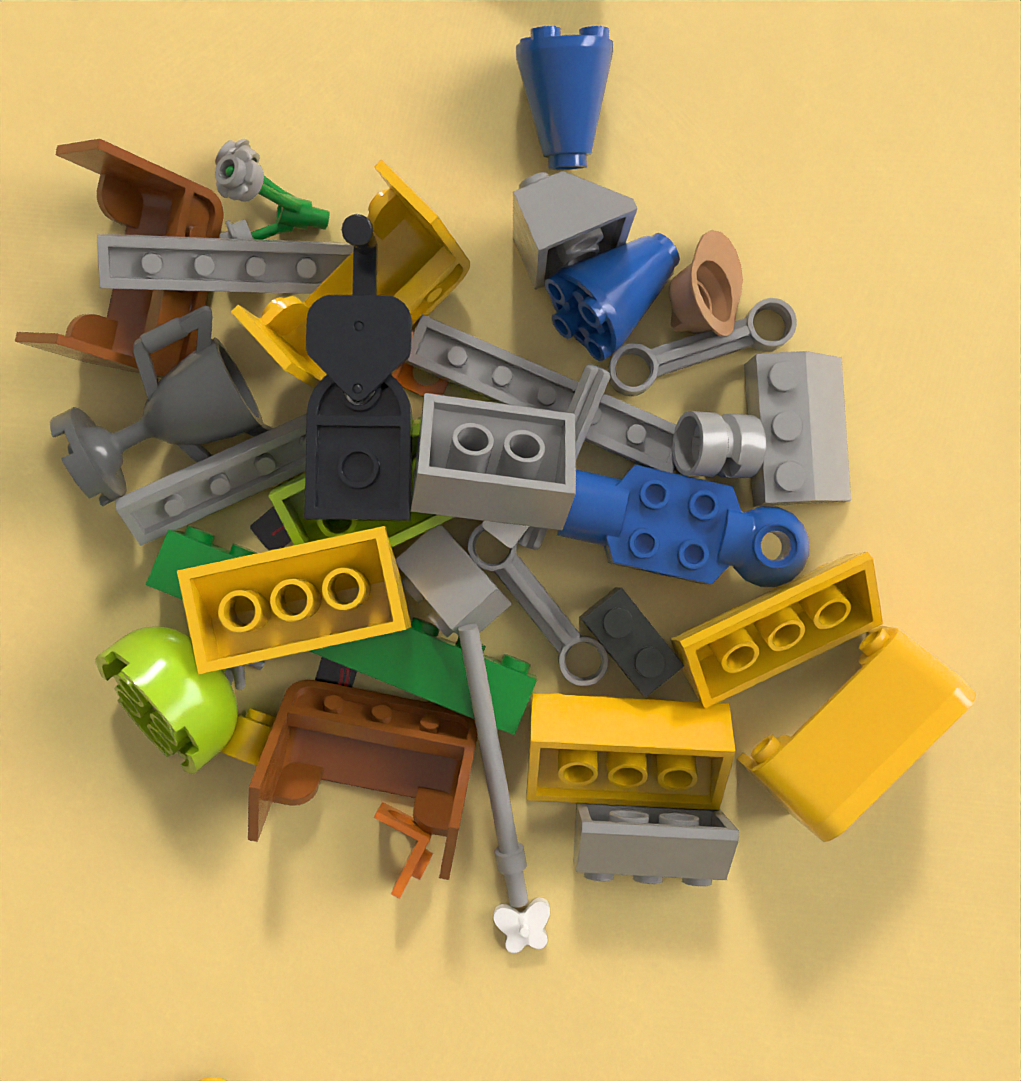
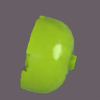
(160, 671)

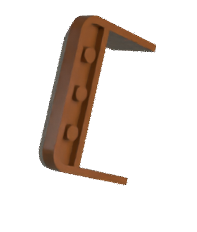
(150, 204)
(367, 744)

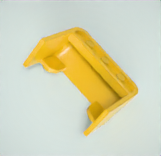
(415, 264)
(862, 734)

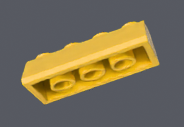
(293, 600)
(780, 628)
(629, 751)

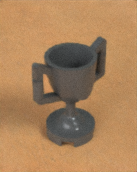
(189, 406)

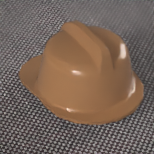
(708, 289)

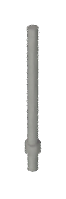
(509, 853)

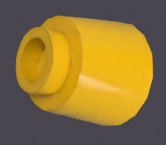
(250, 736)

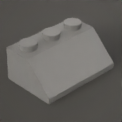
(566, 221)
(804, 428)
(494, 462)
(653, 843)

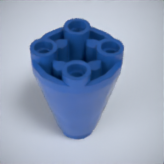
(565, 89)
(610, 292)

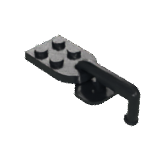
(359, 452)

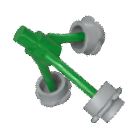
(243, 178)

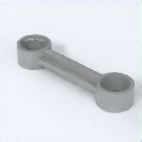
(703, 347)
(540, 609)

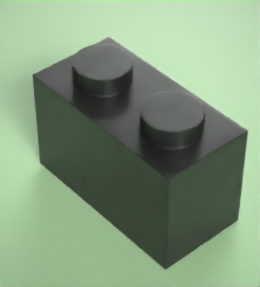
(631, 641)

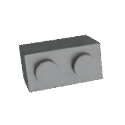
(450, 582)

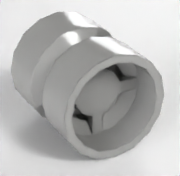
(718, 445)

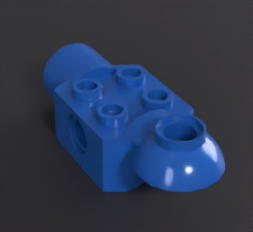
(683, 527)

